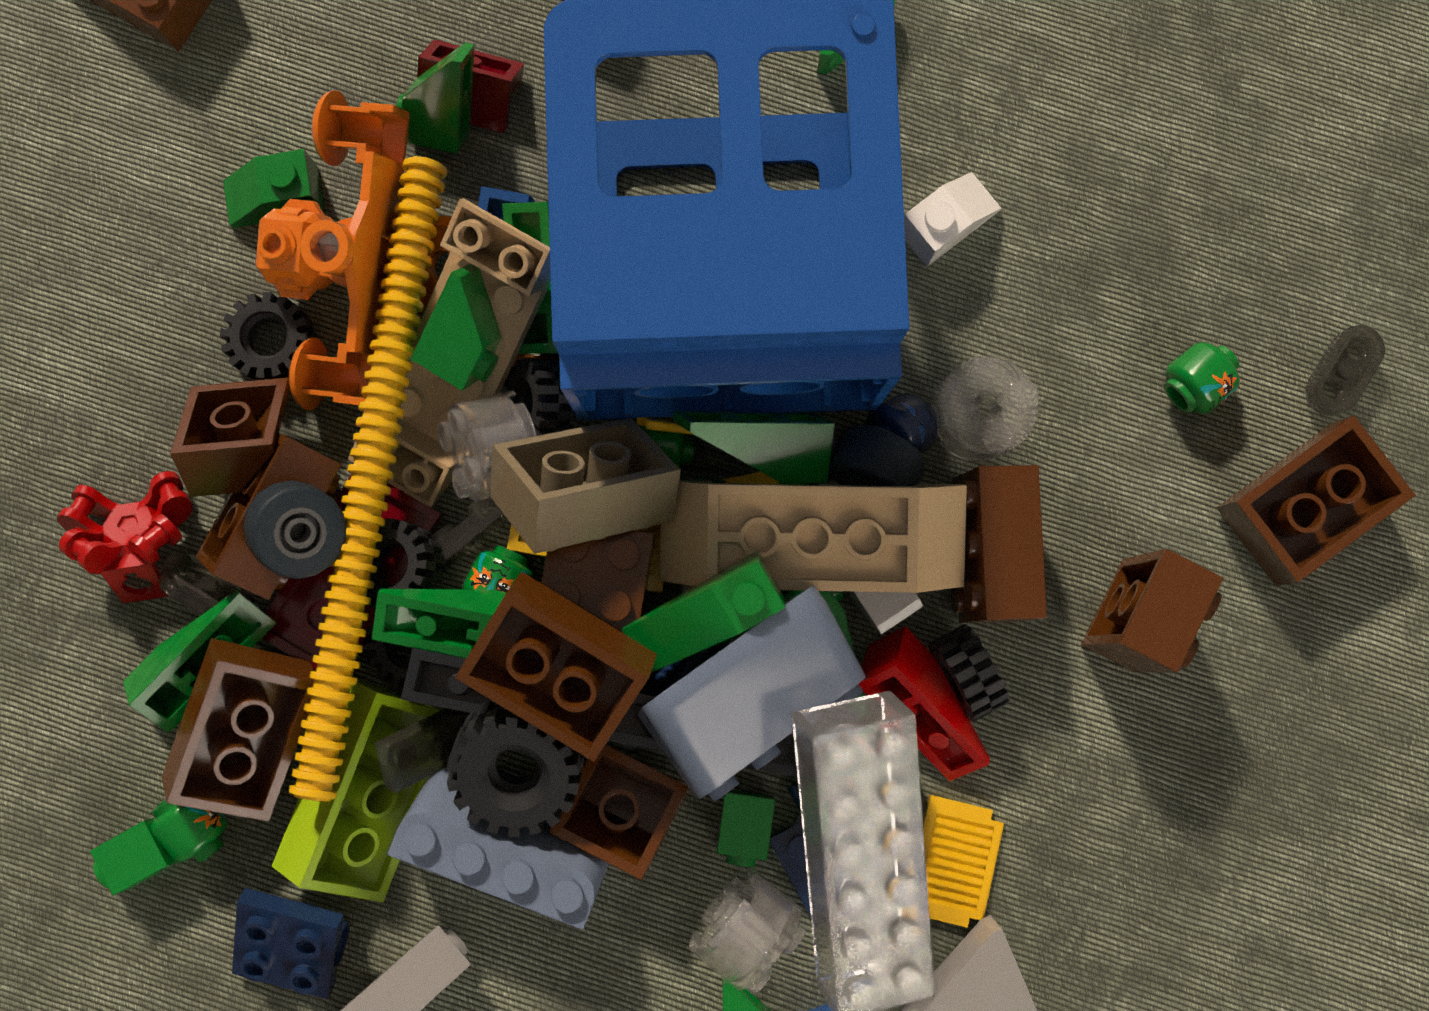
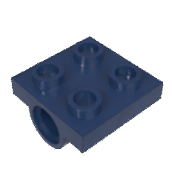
(288, 943)

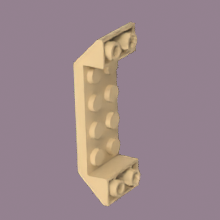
(516, 281)
(820, 535)

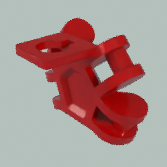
(128, 536)

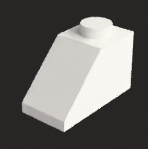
(948, 217)

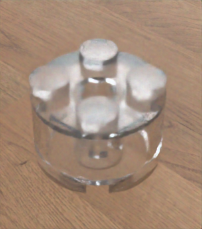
(1011, 408)
(470, 436)
(748, 931)

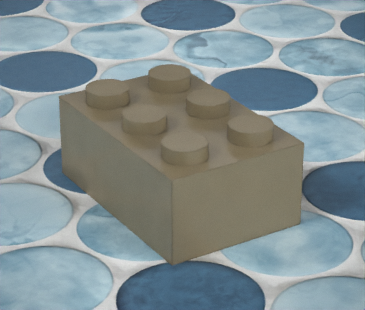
(583, 484)

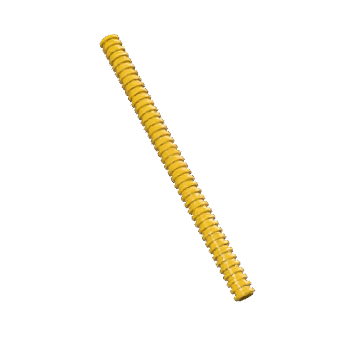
(369, 478)

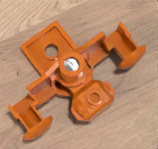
(309, 251)

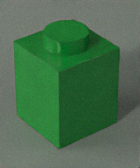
(745, 827)
(129, 859)

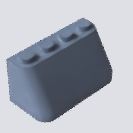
(744, 695)
(525, 870)

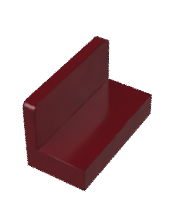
(492, 85)

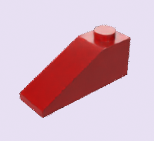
(915, 677)

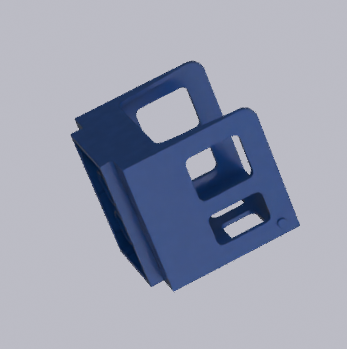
(742, 288)

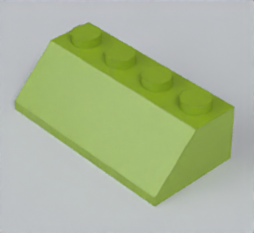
(346, 841)

